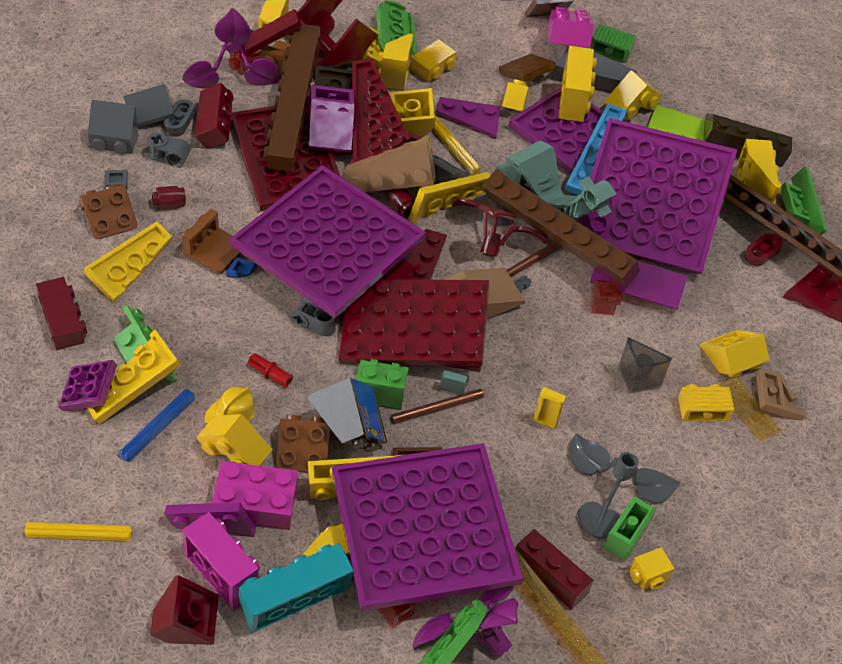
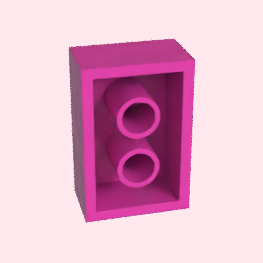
(570, 27)
(263, 491)
(219, 557)

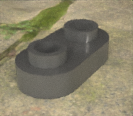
(179, 123)

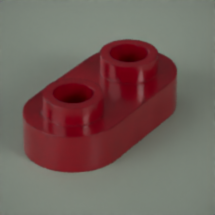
(759, 251)

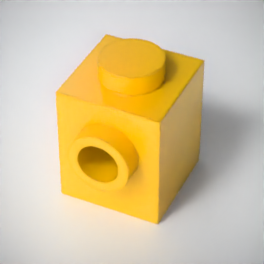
(651, 569)

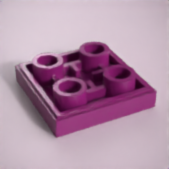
(88, 385)

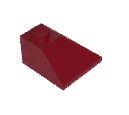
(185, 614)

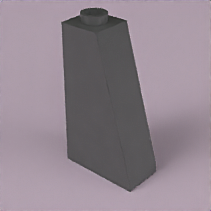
(608, 72)

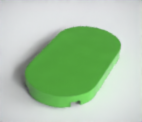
(394, 23)
(457, 635)

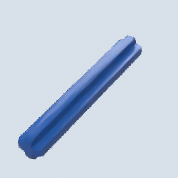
(157, 425)

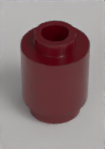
(169, 197)
(401, 201)

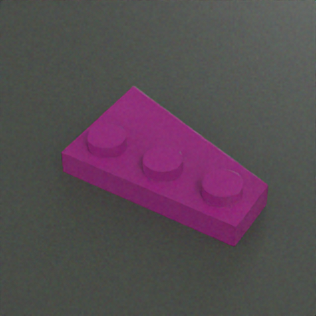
(475, 115)
(231, 514)

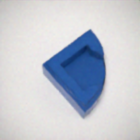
(240, 268)

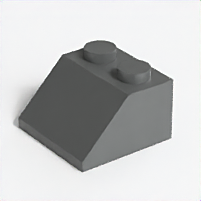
(112, 127)

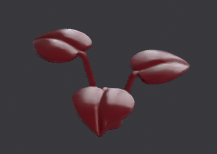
(492, 241)

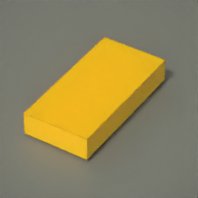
(549, 407)

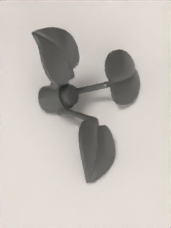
(590, 457)

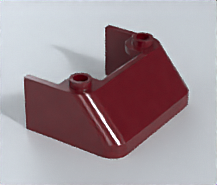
(350, 45)

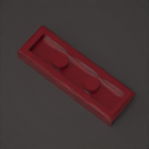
(272, 32)

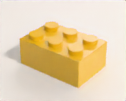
(577, 84)

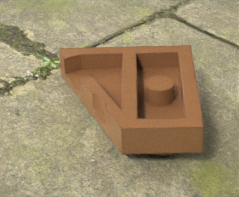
(776, 396)

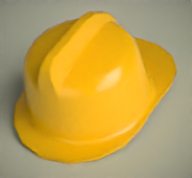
(233, 401)

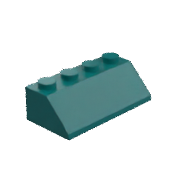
(295, 586)

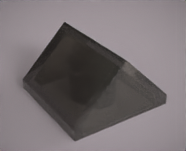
(642, 367)

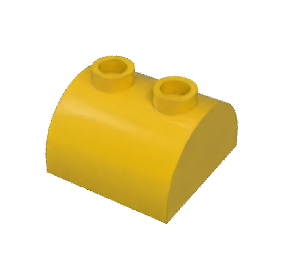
(415, 110)

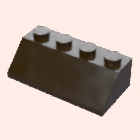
(733, 134)

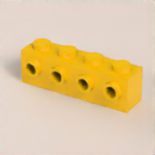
(321, 478)

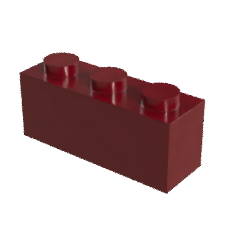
(214, 116)
(61, 313)
(555, 569)

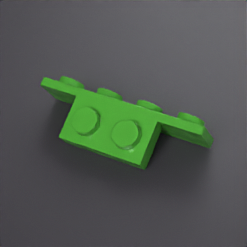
(803, 202)
(134, 335)

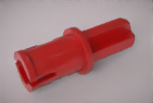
(270, 370)

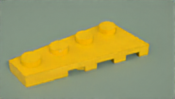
(441, 195)
(126, 262)
(144, 370)

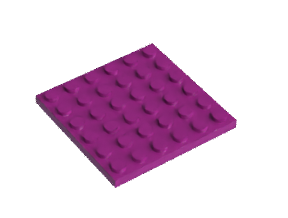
(664, 196)
(328, 240)
(425, 526)

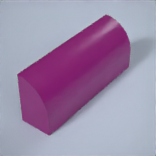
(652, 285)

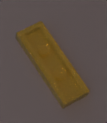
(749, 410)

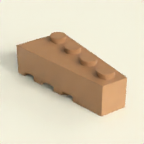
(395, 168)

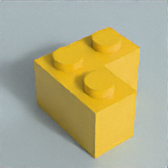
(632, 94)
(234, 438)

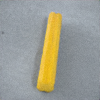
(455, 147)
(78, 531)

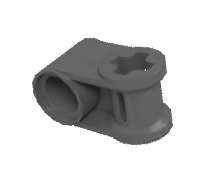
(169, 150)
(314, 318)

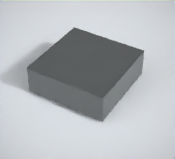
(116, 177)

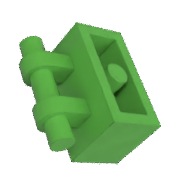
(387, 380)

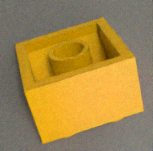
(396, 62)
(736, 352)

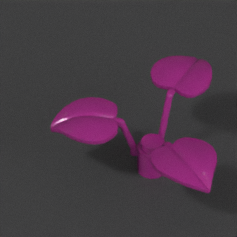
(232, 31)
(493, 635)

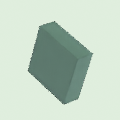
(453, 382)

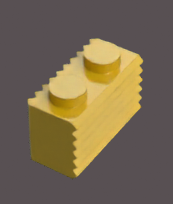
(433, 61)
(705, 403)

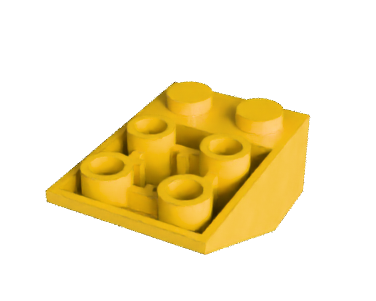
(758, 168)

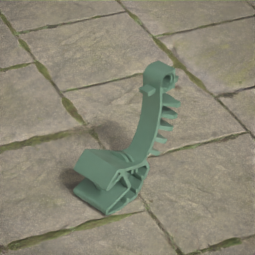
(538, 172)

